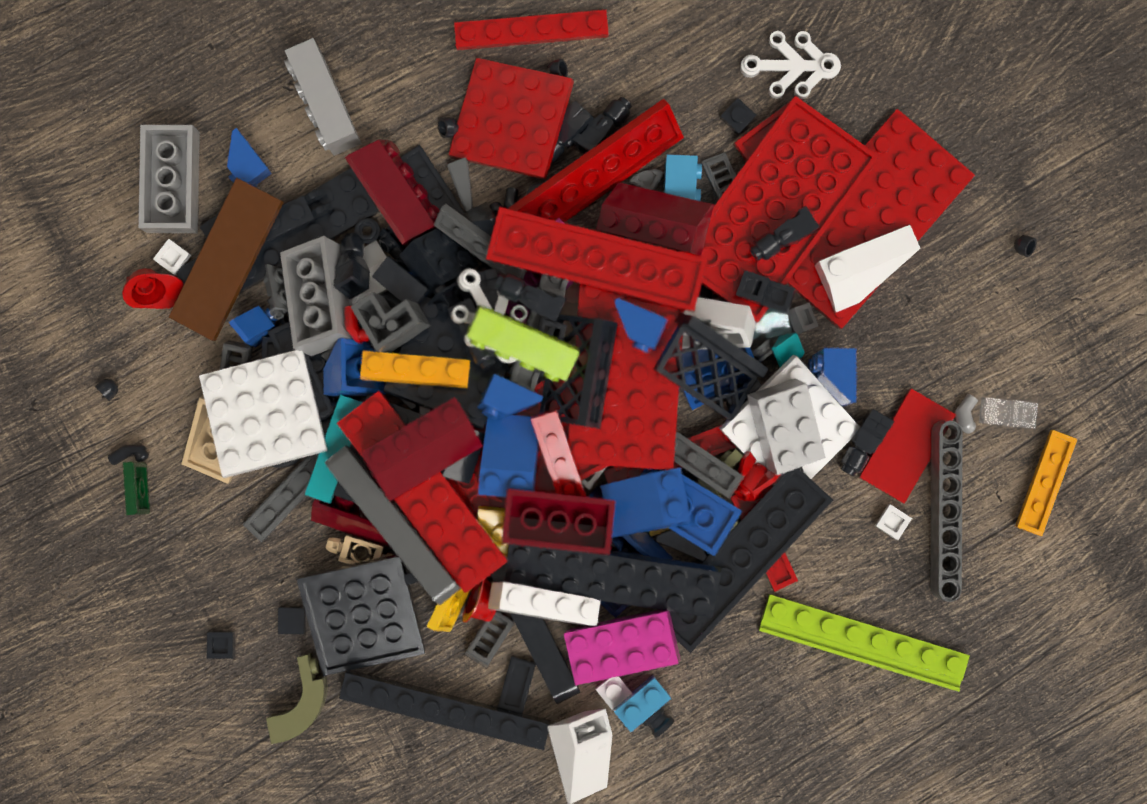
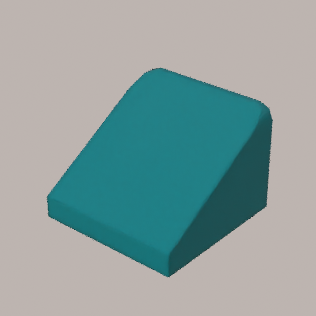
(786, 347)

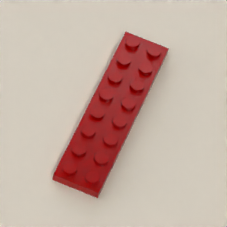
(604, 165)
(596, 259)
(432, 505)

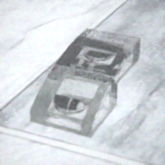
(1008, 413)

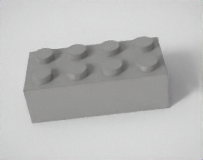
(320, 92)
(169, 179)
(312, 301)

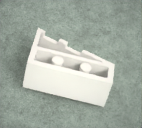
(728, 319)

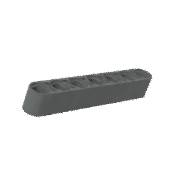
(953, 521)
(392, 525)

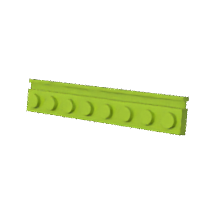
(863, 642)

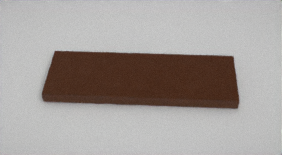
(226, 259)

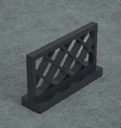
(717, 346)
(594, 372)

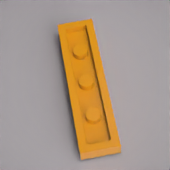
(415, 369)
(1046, 483)

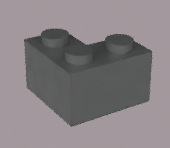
(387, 326)

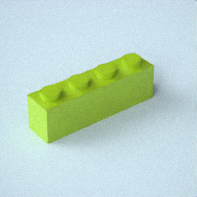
(522, 342)

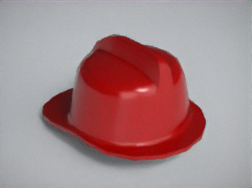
(151, 290)
(478, 602)

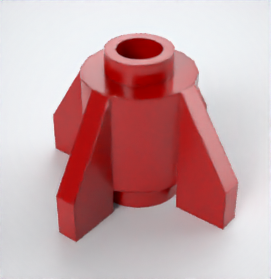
(756, 479)

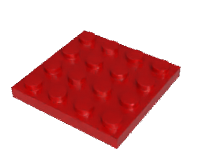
(511, 118)

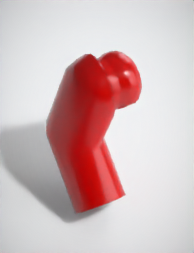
(352, 326)

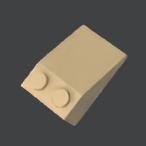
(200, 448)

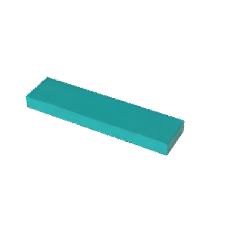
(322, 481)

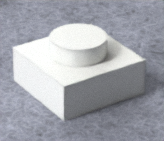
(172, 257)
(893, 522)
(613, 691)

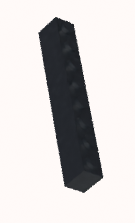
(444, 709)

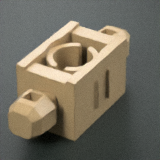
(336, 545)

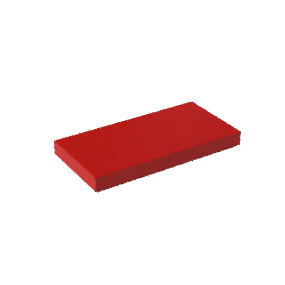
(905, 447)

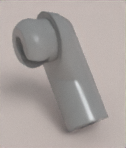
(963, 414)

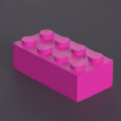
(622, 646)

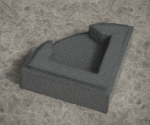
(647, 179)

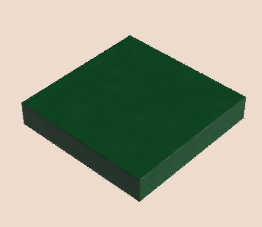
(136, 488)

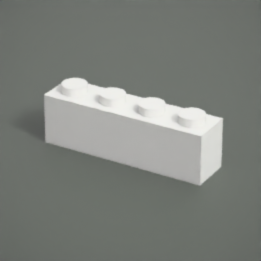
(544, 604)

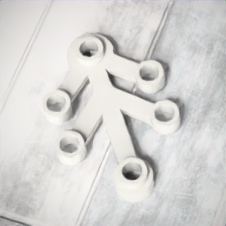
(795, 65)
(480, 298)

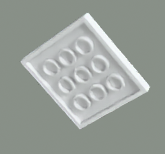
(263, 413)
(833, 421)

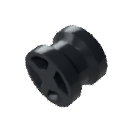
(659, 722)

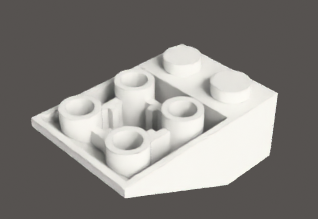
(582, 752)

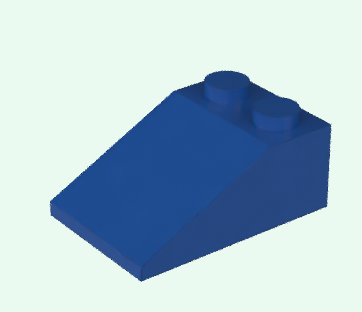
(508, 456)
(648, 502)

